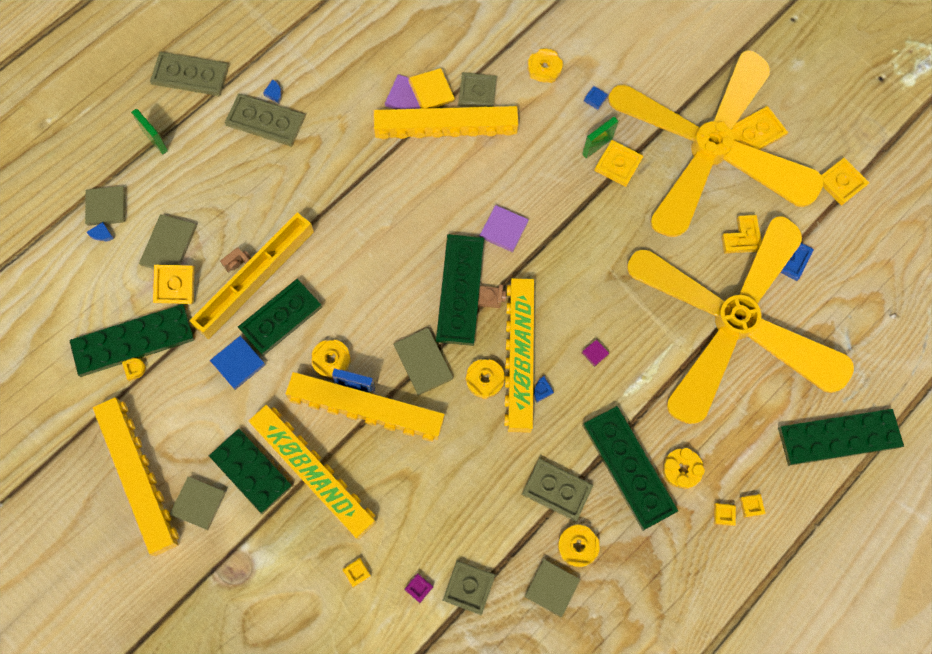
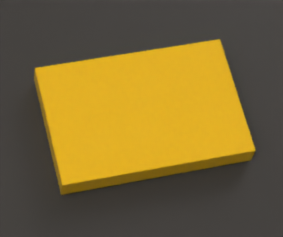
(759, 129)

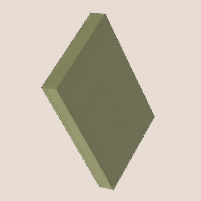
(167, 242)
(423, 361)
(557, 490)

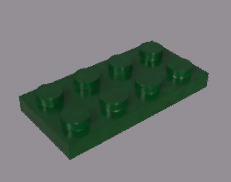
(280, 317)
(250, 471)

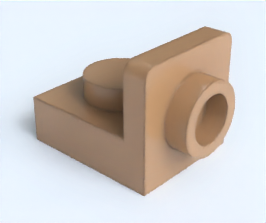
(234, 259)
(491, 296)

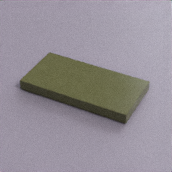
(189, 73)
(265, 119)

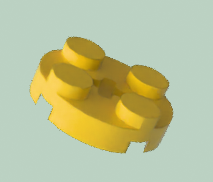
(542, 74)
(330, 348)
(485, 389)
(694, 471)
(586, 538)

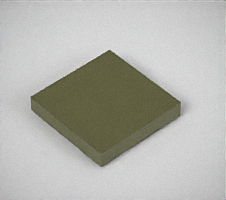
(477, 90)
(105, 206)
(197, 503)
(469, 587)
(552, 588)

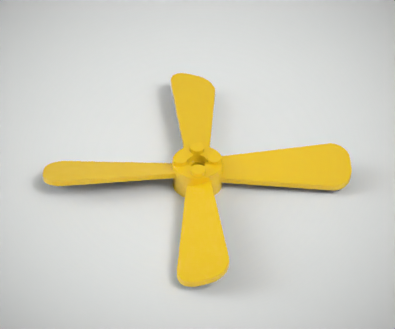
(714, 144)
(812, 360)

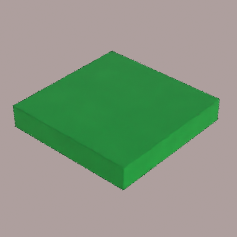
(149, 131)
(600, 137)

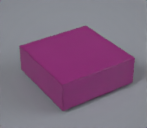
(595, 353)
(418, 588)

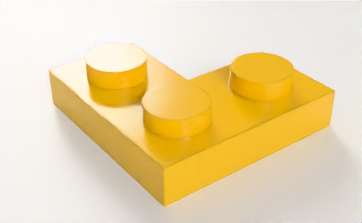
(746, 240)

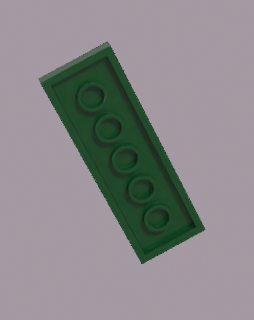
(460, 290)
(131, 340)
(840, 437)
(630, 468)

